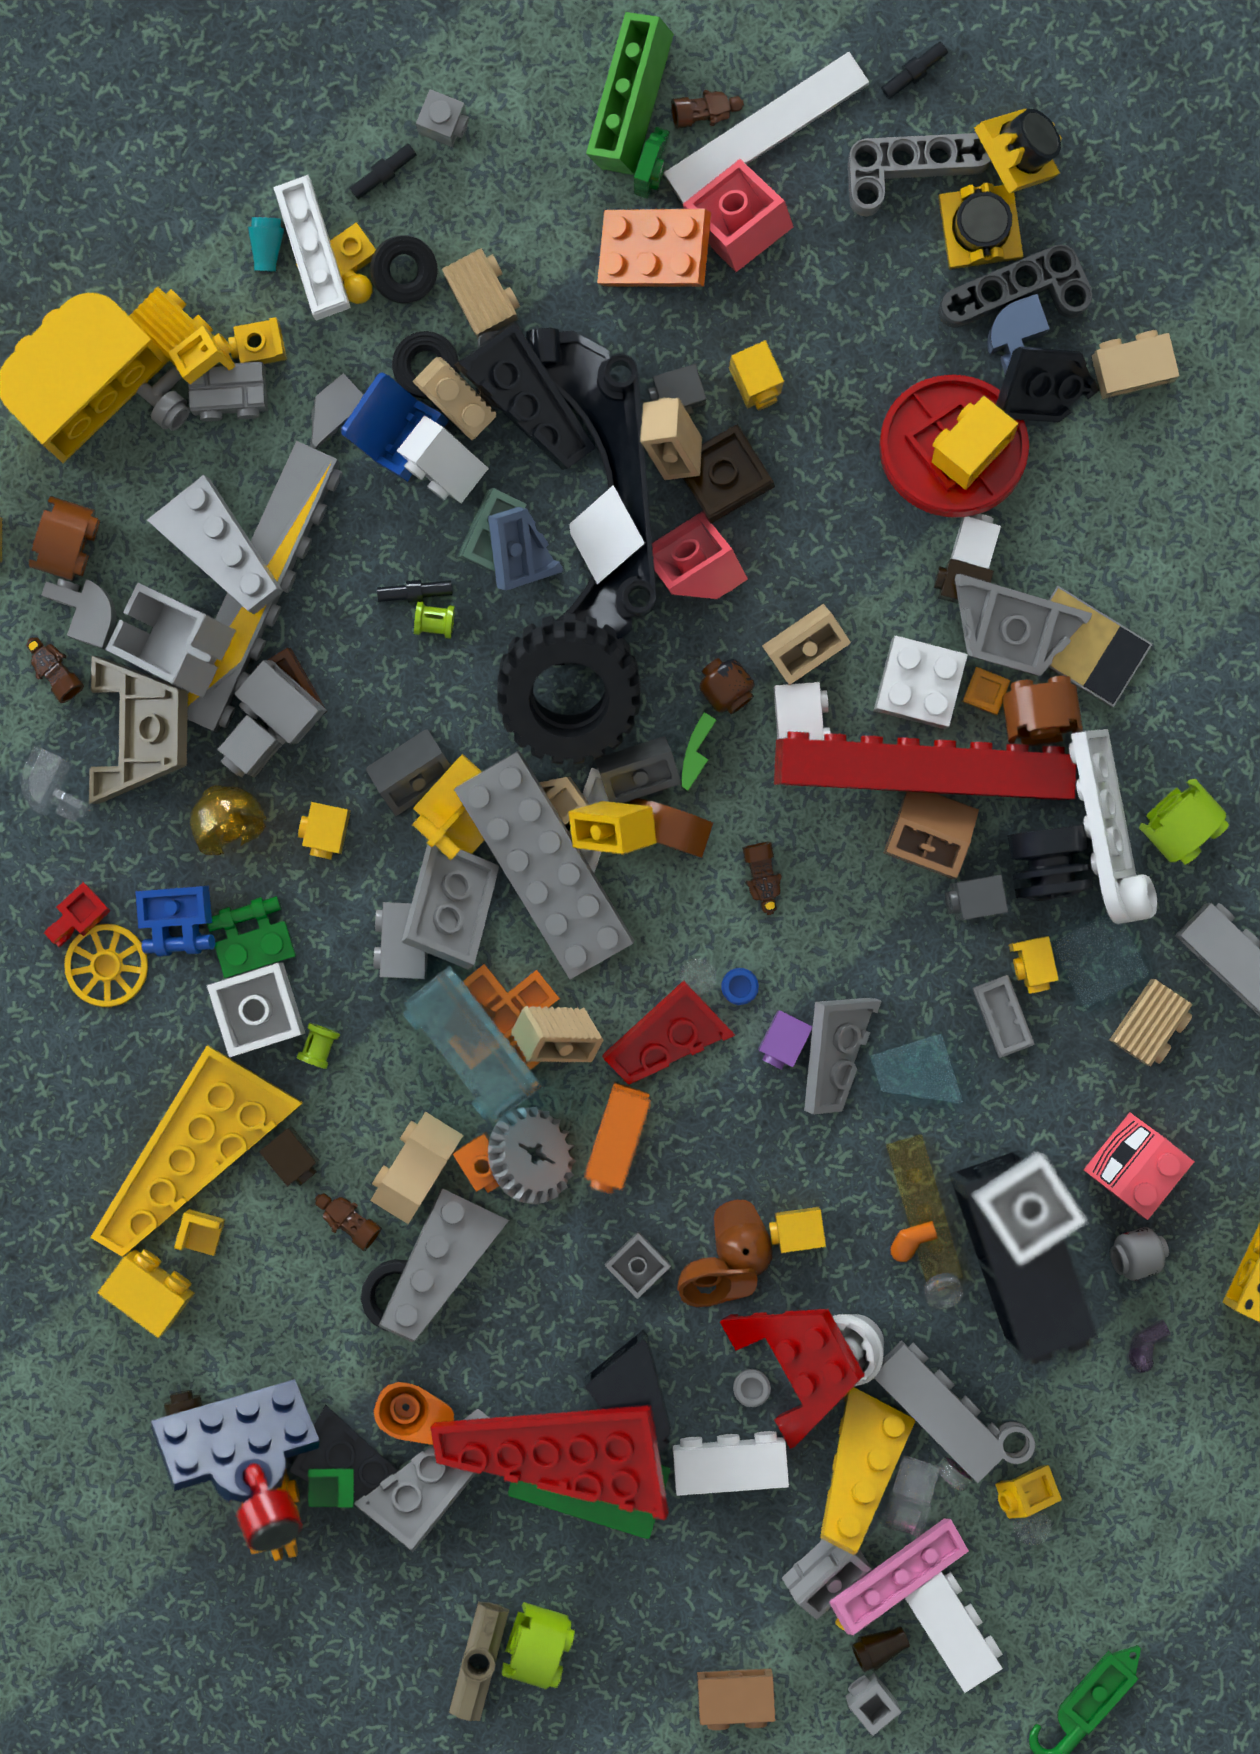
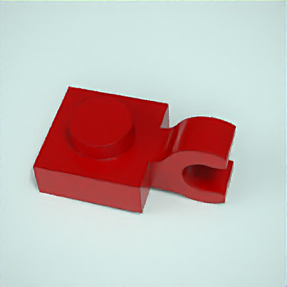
(80, 912)

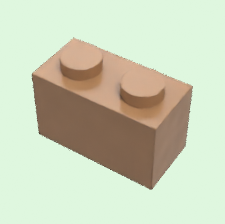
(736, 1698)

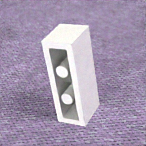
(730, 1464)
(955, 1631)

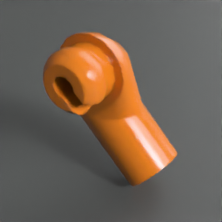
(909, 1239)

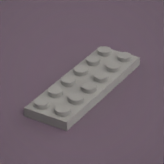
(543, 865)

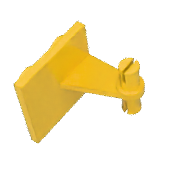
(443, 815)

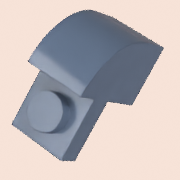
(1015, 325)

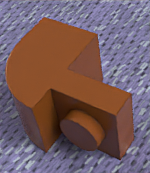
(678, 828)

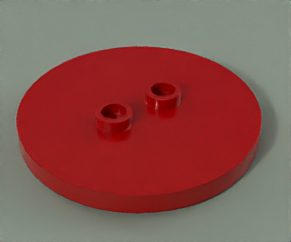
(907, 448)

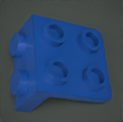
(385, 421)

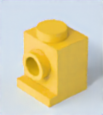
(271, 346)
(1035, 963)

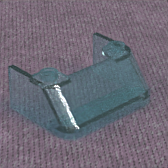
(472, 1044)

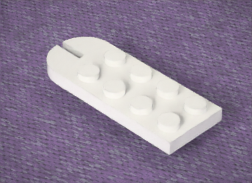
(1124, 893)

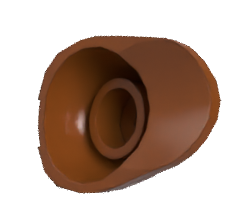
(738, 1228)
(712, 1271)

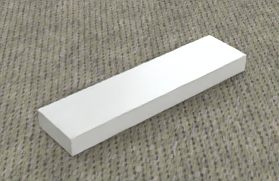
(312, 247)

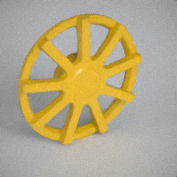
(106, 966)

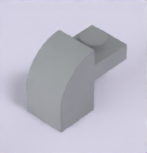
(94, 613)

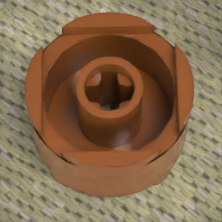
(63, 538)
(1041, 711)

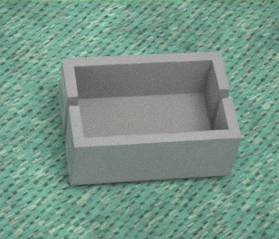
(180, 644)

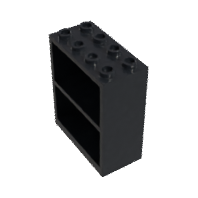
(1034, 1301)

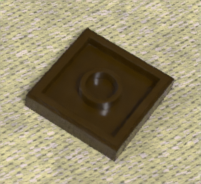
(728, 475)

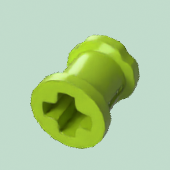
(434, 620)
(318, 1045)

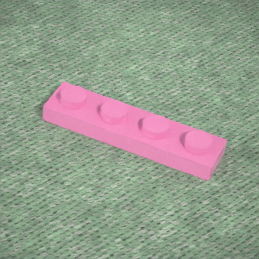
(898, 1576)

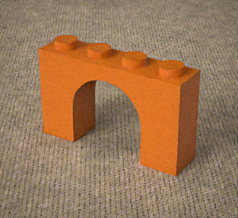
(617, 1137)

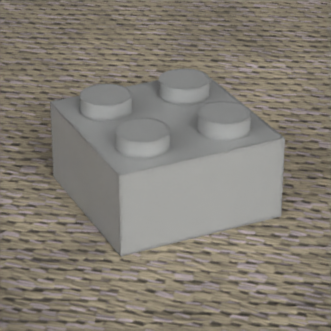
(637, 1265)

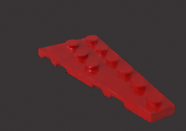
(574, 1454)

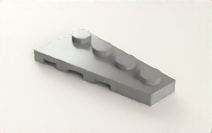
(214, 540)
(416, 1496)

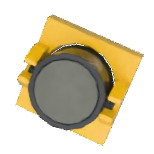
(1020, 146)
(981, 225)

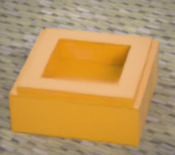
(986, 691)

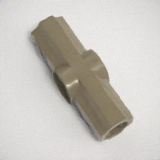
(474, 1683)

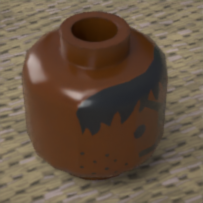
(726, 685)

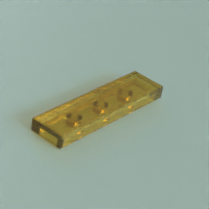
(923, 1204)

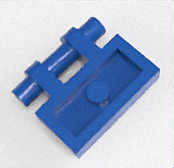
(174, 908)

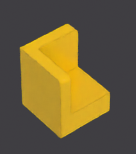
(199, 1232)

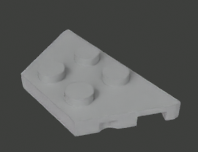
(1013, 625)

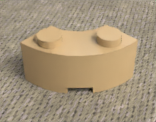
(416, 1167)

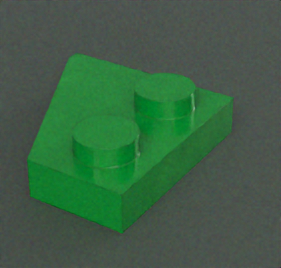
(650, 167)

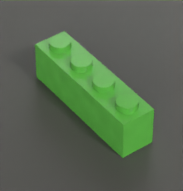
(630, 93)

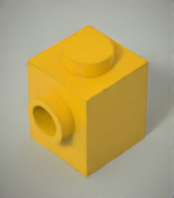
(324, 829)

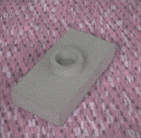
(1003, 1016)

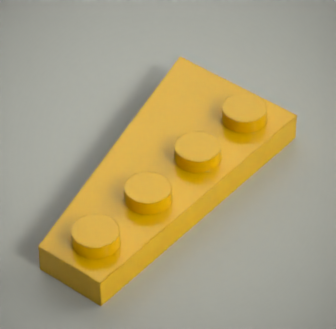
(864, 1462)

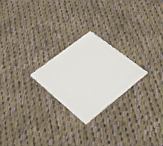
(605, 534)

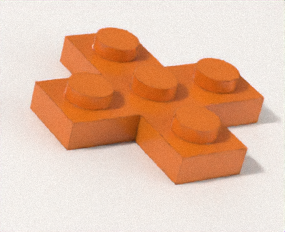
(508, 1005)

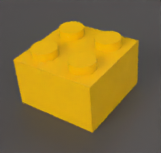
(147, 1291)

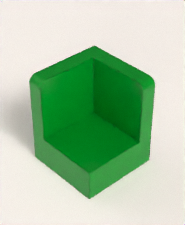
(331, 1487)

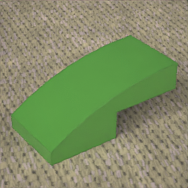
(693, 761)

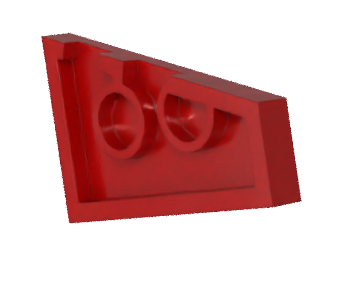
(670, 1031)

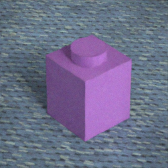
(784, 1040)

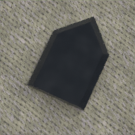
(1044, 384)

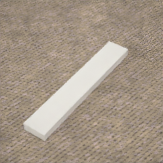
(768, 126)

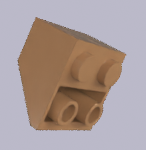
(932, 833)

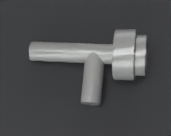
(169, 407)

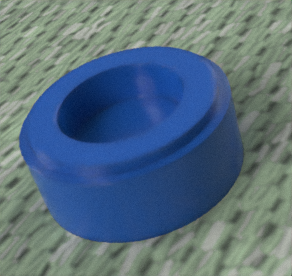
(739, 986)

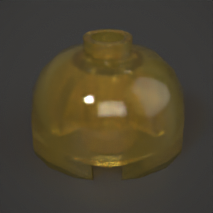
(218, 820)

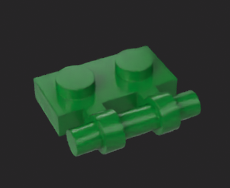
(254, 948)

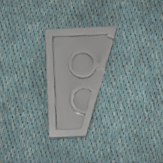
(835, 1042)

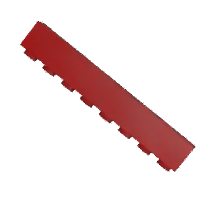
(924, 768)

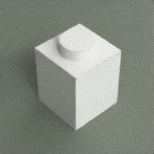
(976, 540)

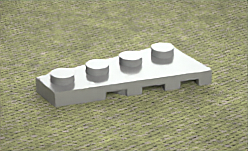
(443, 1255)

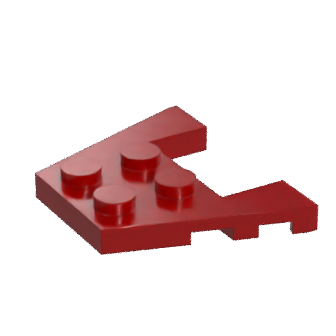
(811, 1356)

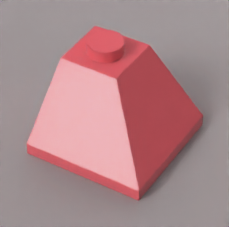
(697, 560)

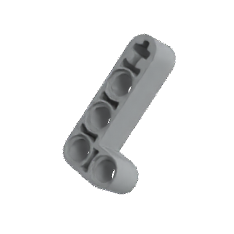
(921, 165)

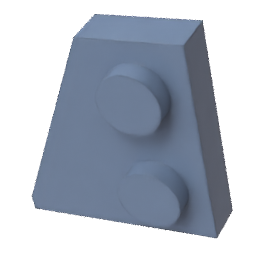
(519, 550)

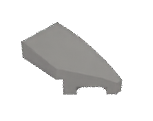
(332, 409)

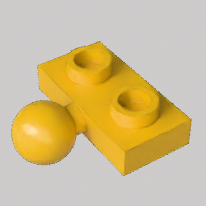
(352, 253)

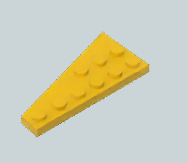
(204, 1131)

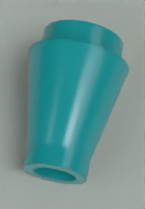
(265, 242)

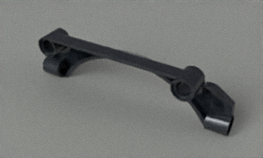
(614, 420)

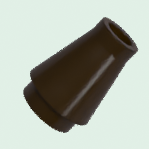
(878, 1648)

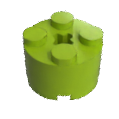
(1184, 822)
(537, 1646)

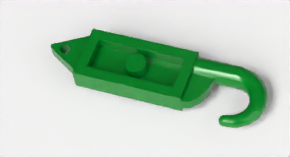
(1092, 1700)

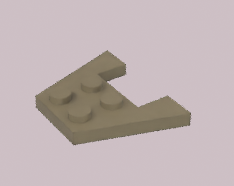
(149, 729)

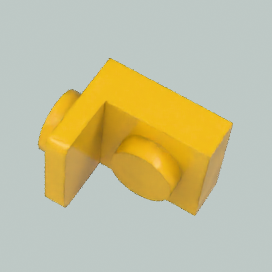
(200, 353)
(1028, 1493)

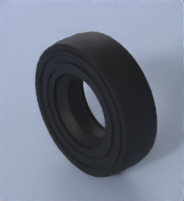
(381, 273)
(413, 345)

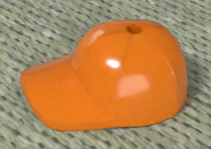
(416, 1421)

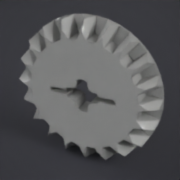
(512, 1165)

